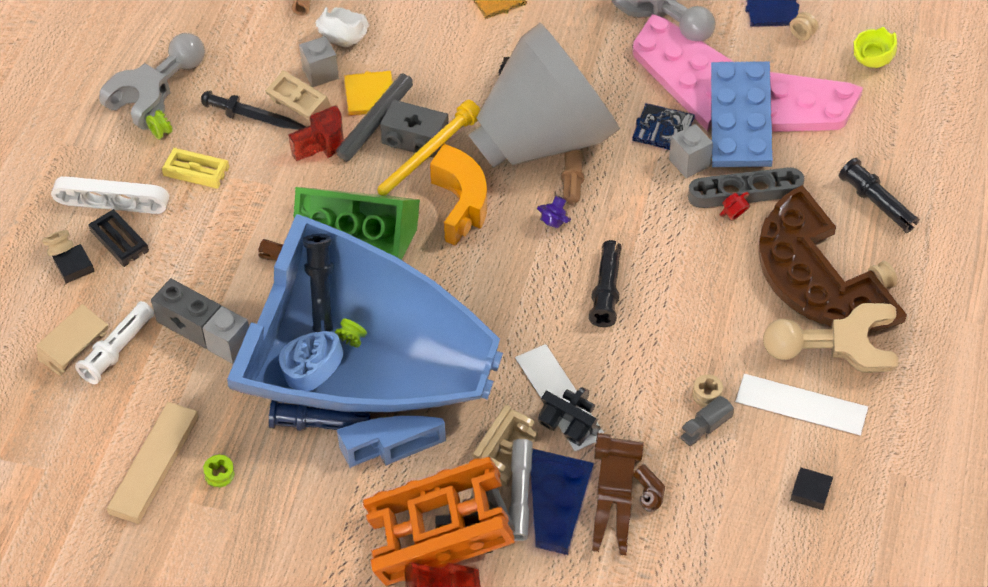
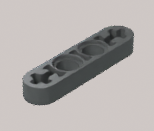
(744, 183)

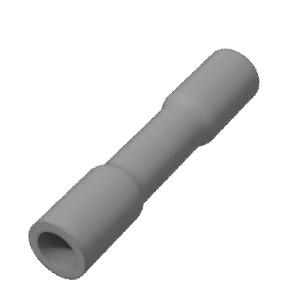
(521, 468)

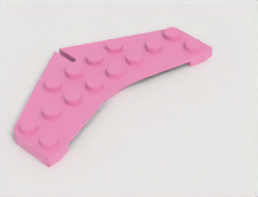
(685, 73)

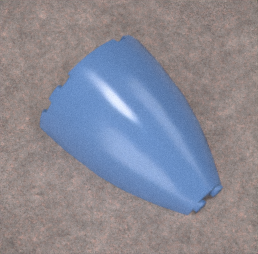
(418, 342)

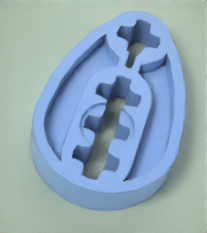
(309, 371)

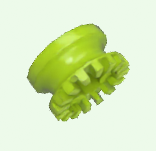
(158, 124)
(351, 332)
(215, 462)

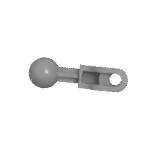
(694, 23)
(149, 86)

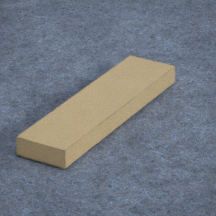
(152, 463)

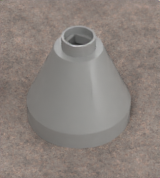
(540, 105)

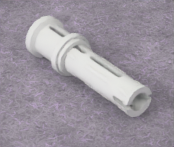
(107, 351)

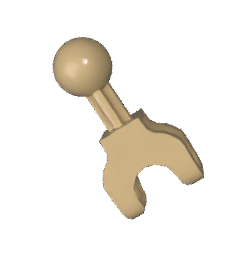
(846, 337)

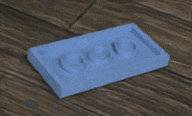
(741, 114)

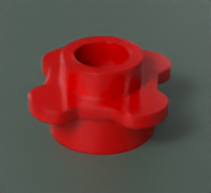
(735, 205)

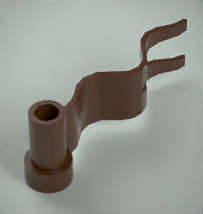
(615, 486)

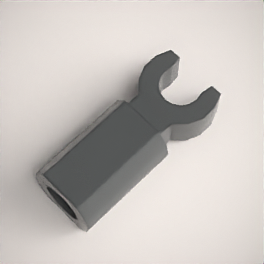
(707, 420)

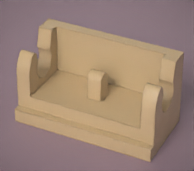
(297, 95)
(70, 339)
(500, 437)

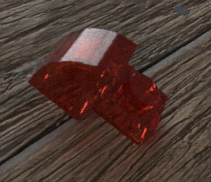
(322, 135)
(449, 576)

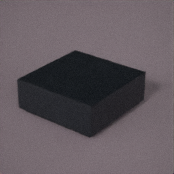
(73, 263)
(811, 488)

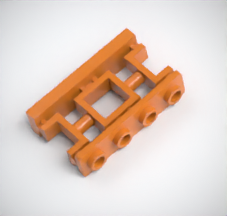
(446, 543)

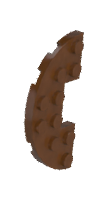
(801, 271)

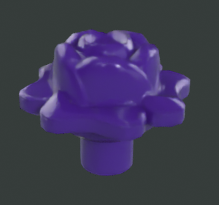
(553, 213)

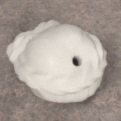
(342, 26)

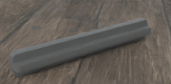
(373, 118)

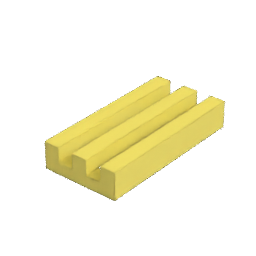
(193, 171)

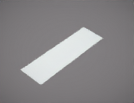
(548, 375)
(802, 404)

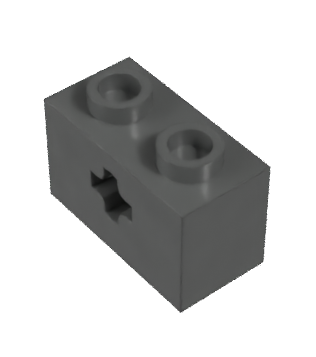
(411, 126)
(183, 310)

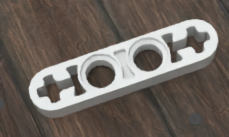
(77, 192)

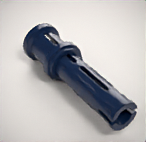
(304, 416)

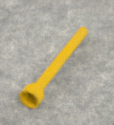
(464, 116)

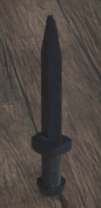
(233, 106)

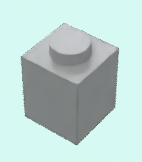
(319, 61)
(690, 151)
(225, 333)

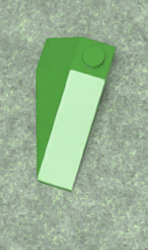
(373, 218)

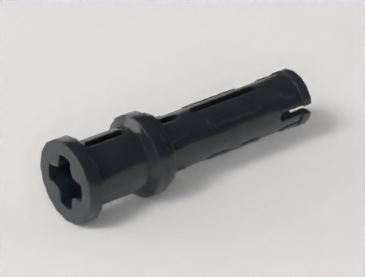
(869, 186)
(319, 269)
(605, 293)

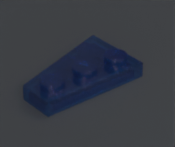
(557, 498)

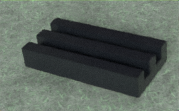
(130, 252)

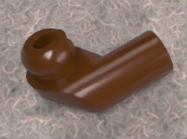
(653, 488)

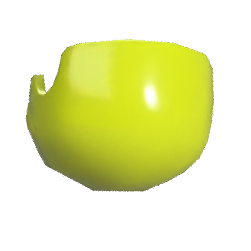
(875, 47)

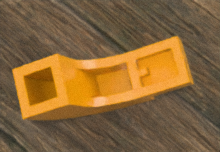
(464, 177)

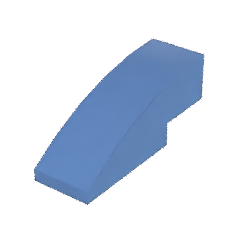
(389, 438)

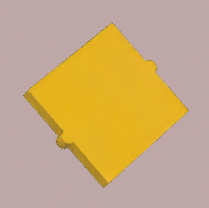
(365, 90)

